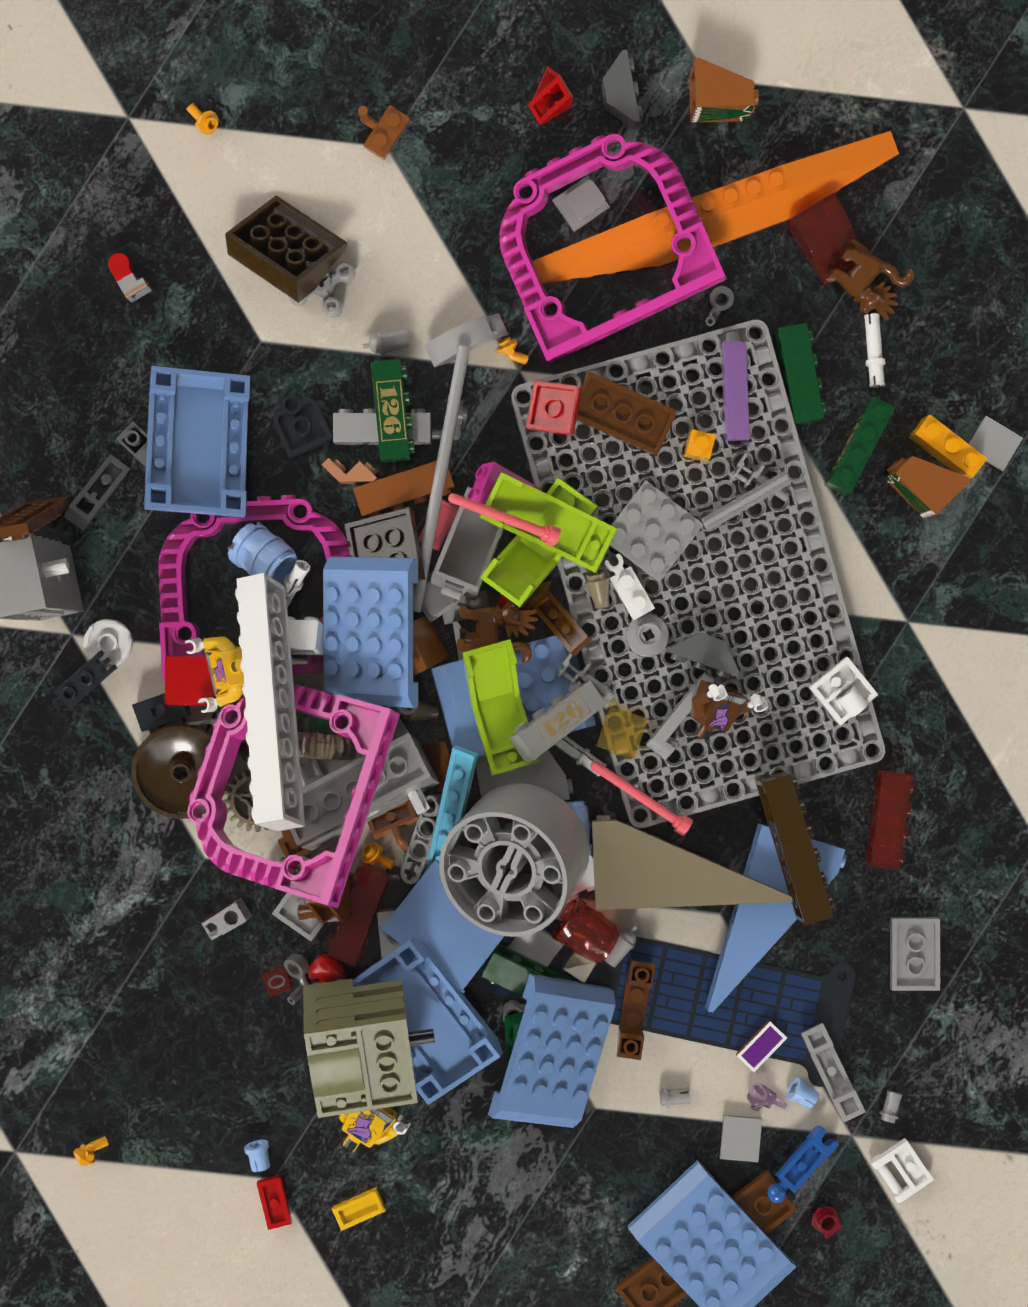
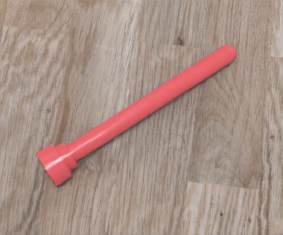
(549, 534)
(679, 822)

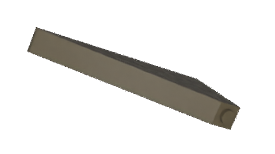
(649, 872)

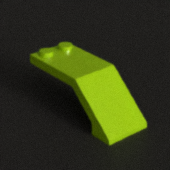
(581, 537)
(525, 563)
(496, 703)

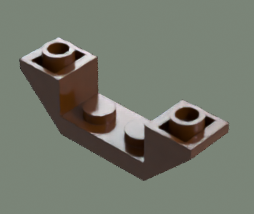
(633, 1009)

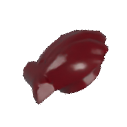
(826, 1221)

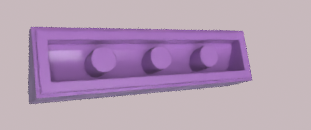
(735, 391)

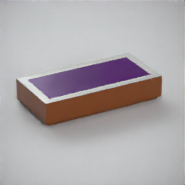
(761, 1046)

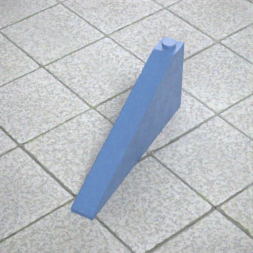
(760, 925)

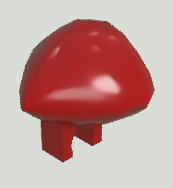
(326, 969)

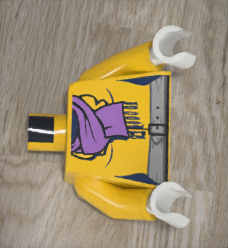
(224, 669)
(371, 1127)

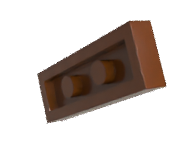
(561, 623)

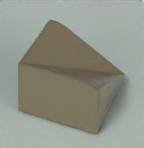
(579, 967)

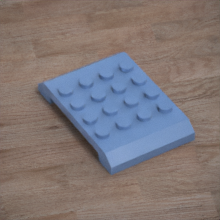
(196, 442)
(370, 629)
(536, 683)
(433, 1002)
(555, 1052)
(710, 1243)

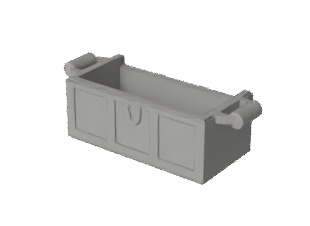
(466, 554)

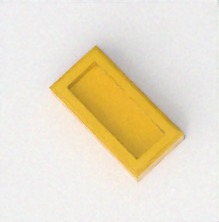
(358, 1208)

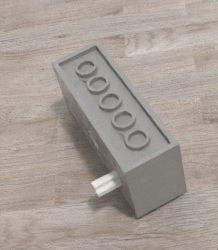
(37, 580)
(403, 778)

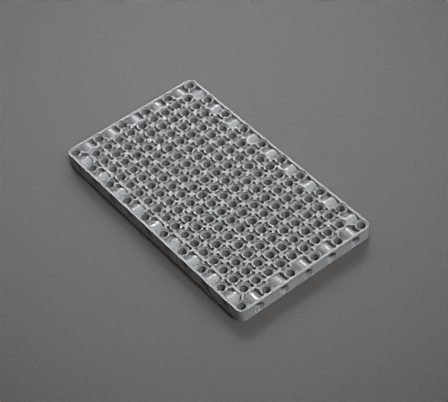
(809, 545)

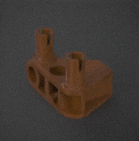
(326, 913)

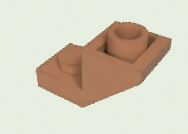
(357, 475)

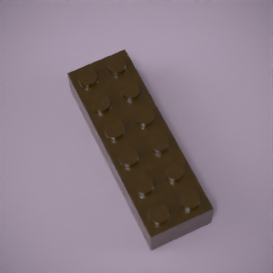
(794, 847)

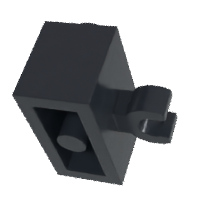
(154, 713)

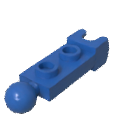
(802, 1164)

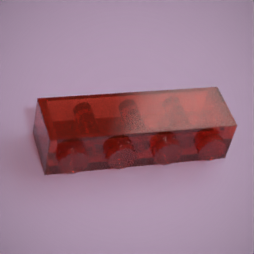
(889, 819)
(364, 905)

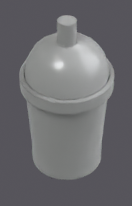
(387, 341)
(624, 944)

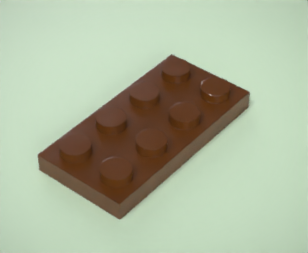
(624, 414)

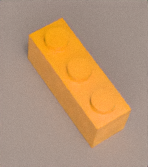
(947, 447)

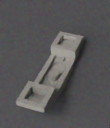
(832, 1072)

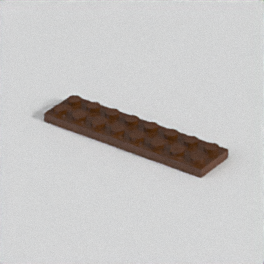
(31, 517)
(656, 1288)

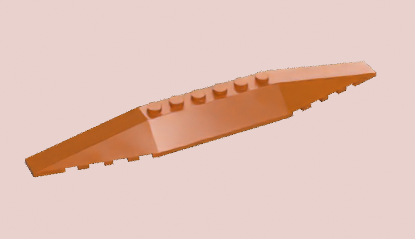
(725, 212)

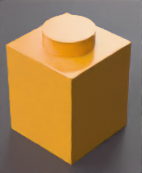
(699, 445)

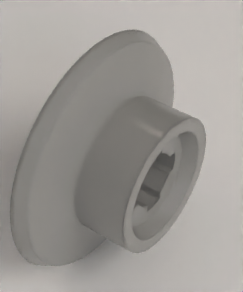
(637, 641)

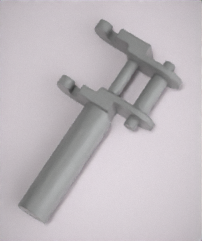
(756, 475)
(602, 689)

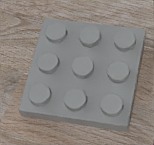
(653, 531)

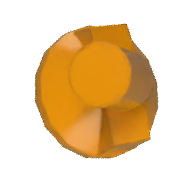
(206, 122)
(507, 347)
(372, 853)
(85, 1153)

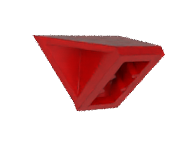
(550, 97)

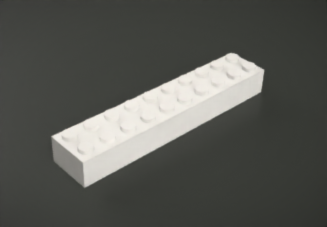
(269, 703)

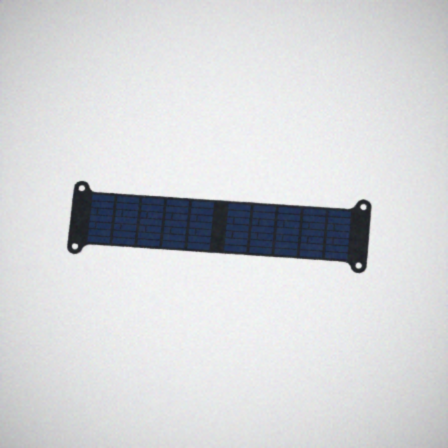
(681, 988)

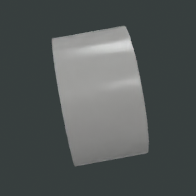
(493, 888)

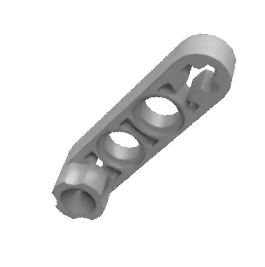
(661, 741)
(421, 837)

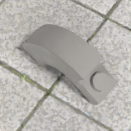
(469, 334)

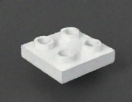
(843, 691)

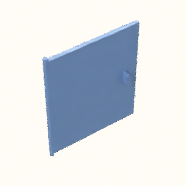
(445, 932)

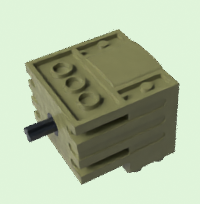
(359, 1046)

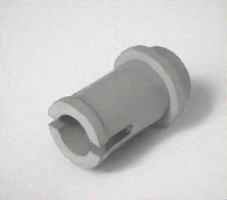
(674, 1097)
(891, 1106)

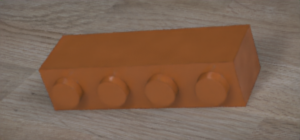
(398, 490)

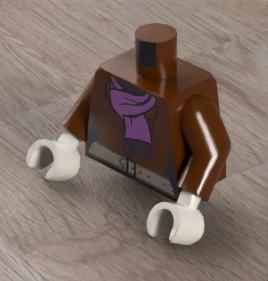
(720, 706)

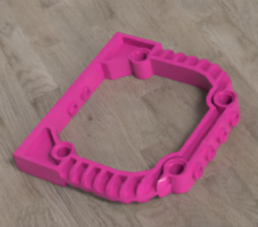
(696, 267)
(179, 542)
(325, 875)

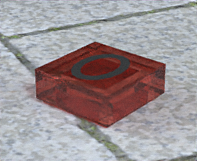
(276, 981)

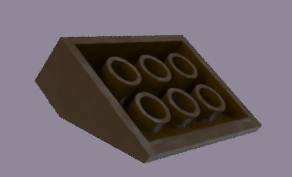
(285, 247)

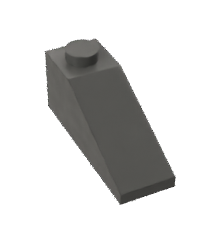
(96, 492)

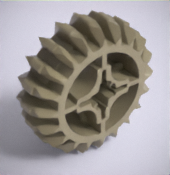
(325, 746)
(243, 796)

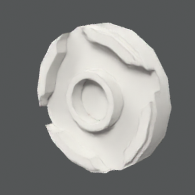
(110, 637)

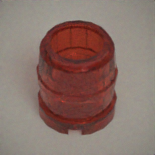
(586, 931)

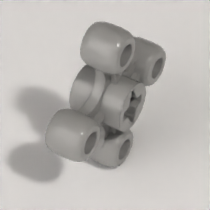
(326, 291)

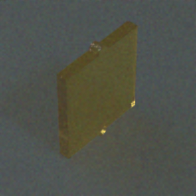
(622, 732)

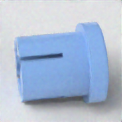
(802, 1093)
(258, 1155)

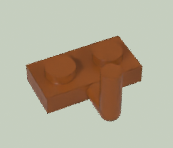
(384, 132)
(392, 822)

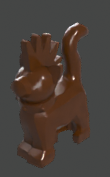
(863, 273)
(487, 627)

